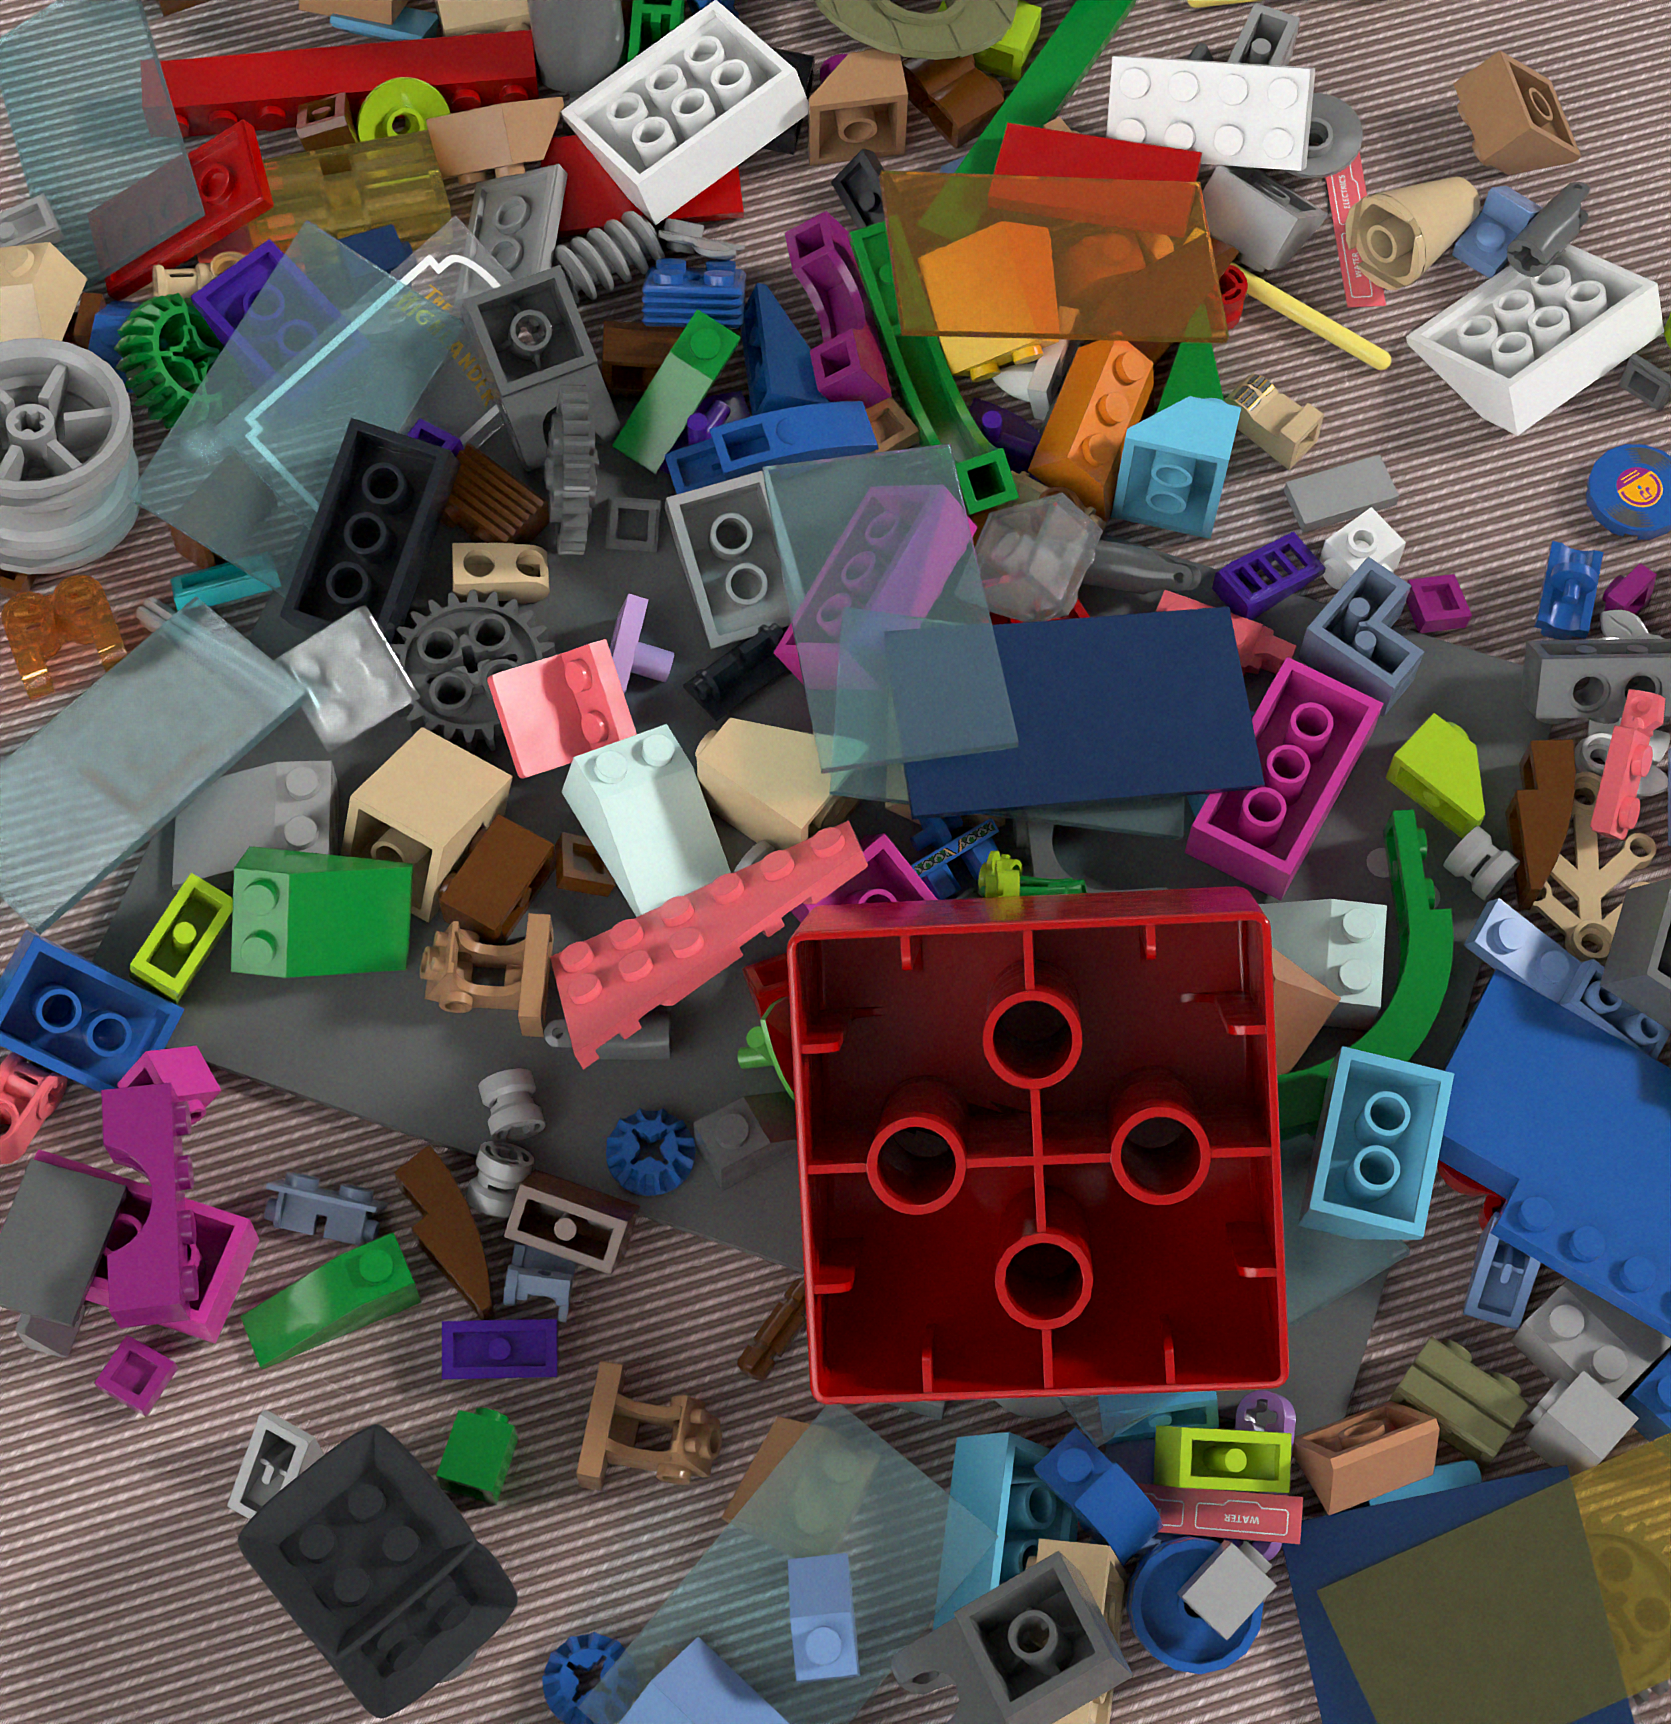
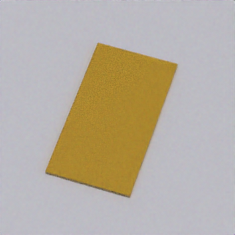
(1522, 1609)

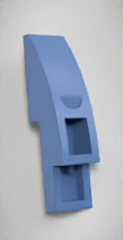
(1531, 957)

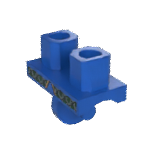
(1568, 592)
(971, 846)

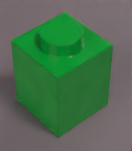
(478, 1455)

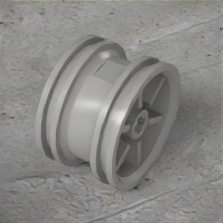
(54, 414)

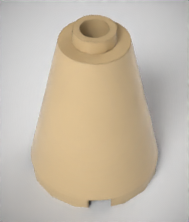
(1409, 228)

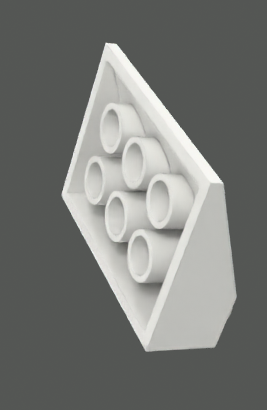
(688, 110)
(1537, 341)

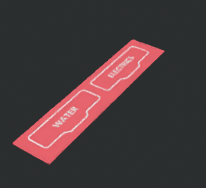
(1343, 192)
(1227, 1513)

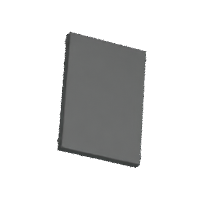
(55, 1240)

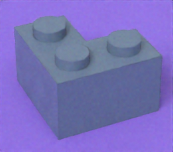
(1355, 636)

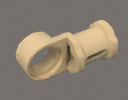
(189, 281)

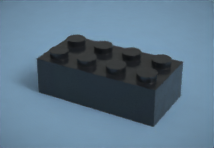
(371, 530)

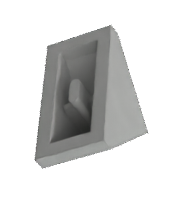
(272, 1460)

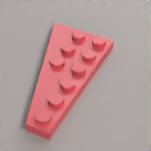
(692, 938)

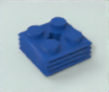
(677, 291)

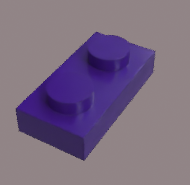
(500, 1349)

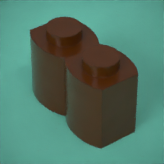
(953, 96)

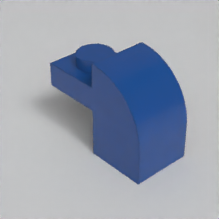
(1101, 1495)

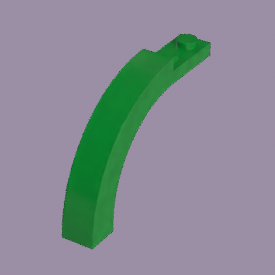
(927, 383)
(1420, 984)

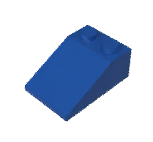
(78, 1014)

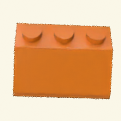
(1086, 433)

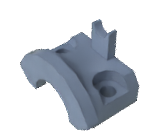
(540, 1274)

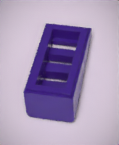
(1237, 596)

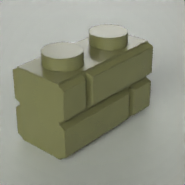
(1469, 1405)

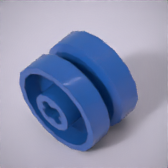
(1159, 1613)

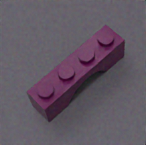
(850, 358)
(151, 1273)

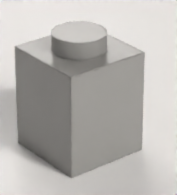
(1228, 1587)

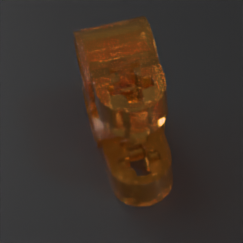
(59, 626)

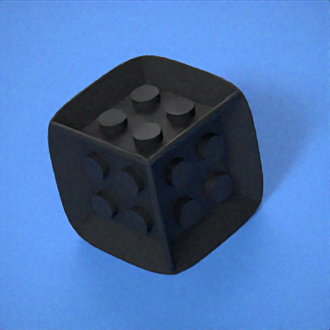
(378, 1570)

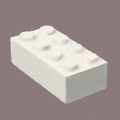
(1216, 108)

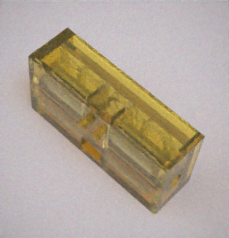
(355, 191)

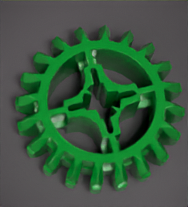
(166, 354)

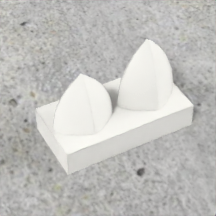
(1039, 380)

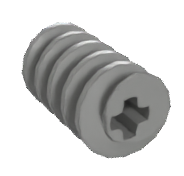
(608, 254)

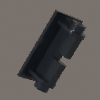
(738, 673)

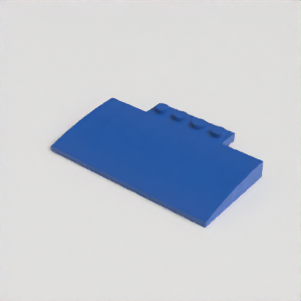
(1572, 1141)

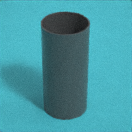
(577, 42)

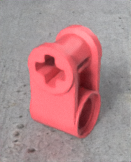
(26, 1101)

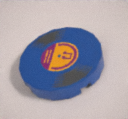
(1632, 491)

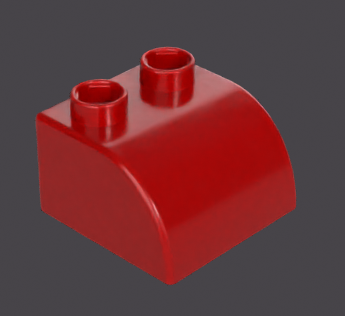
(1141, 1184)

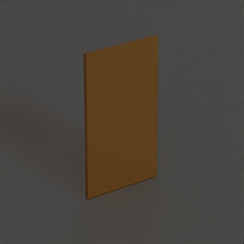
(1051, 258)

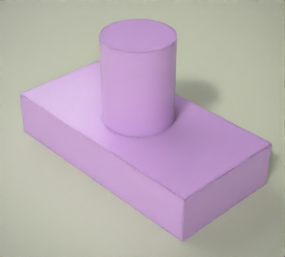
(633, 655)

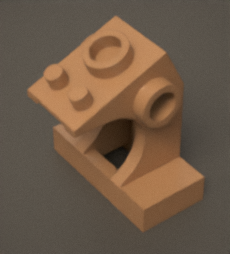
(456, 952)
(614, 1430)

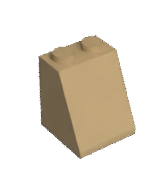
(768, 783)
(425, 812)

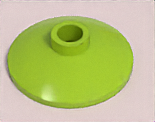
(395, 98)

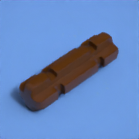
(775, 1334)

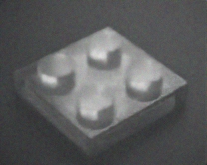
(350, 678)

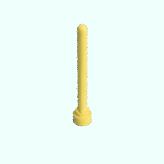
(1316, 322)

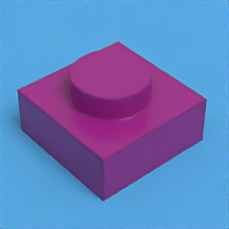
(1630, 592)
(1437, 604)
(136, 1375)

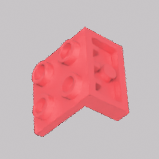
(561, 707)

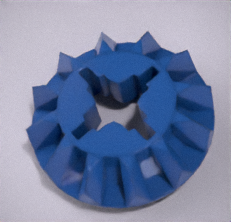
(650, 1176)
(559, 1681)

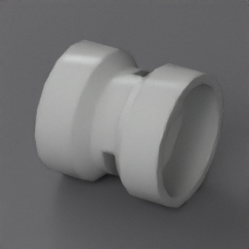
(1481, 863)
(511, 1105)
(500, 1173)

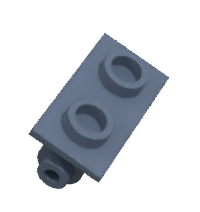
(346, 1211)

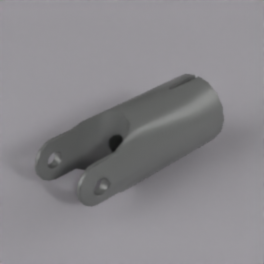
(1549, 231)
(1138, 570)
(648, 1043)

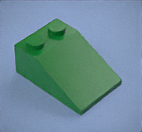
(319, 914)

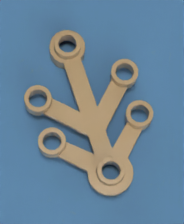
(1589, 883)

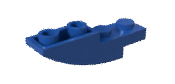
(773, 439)

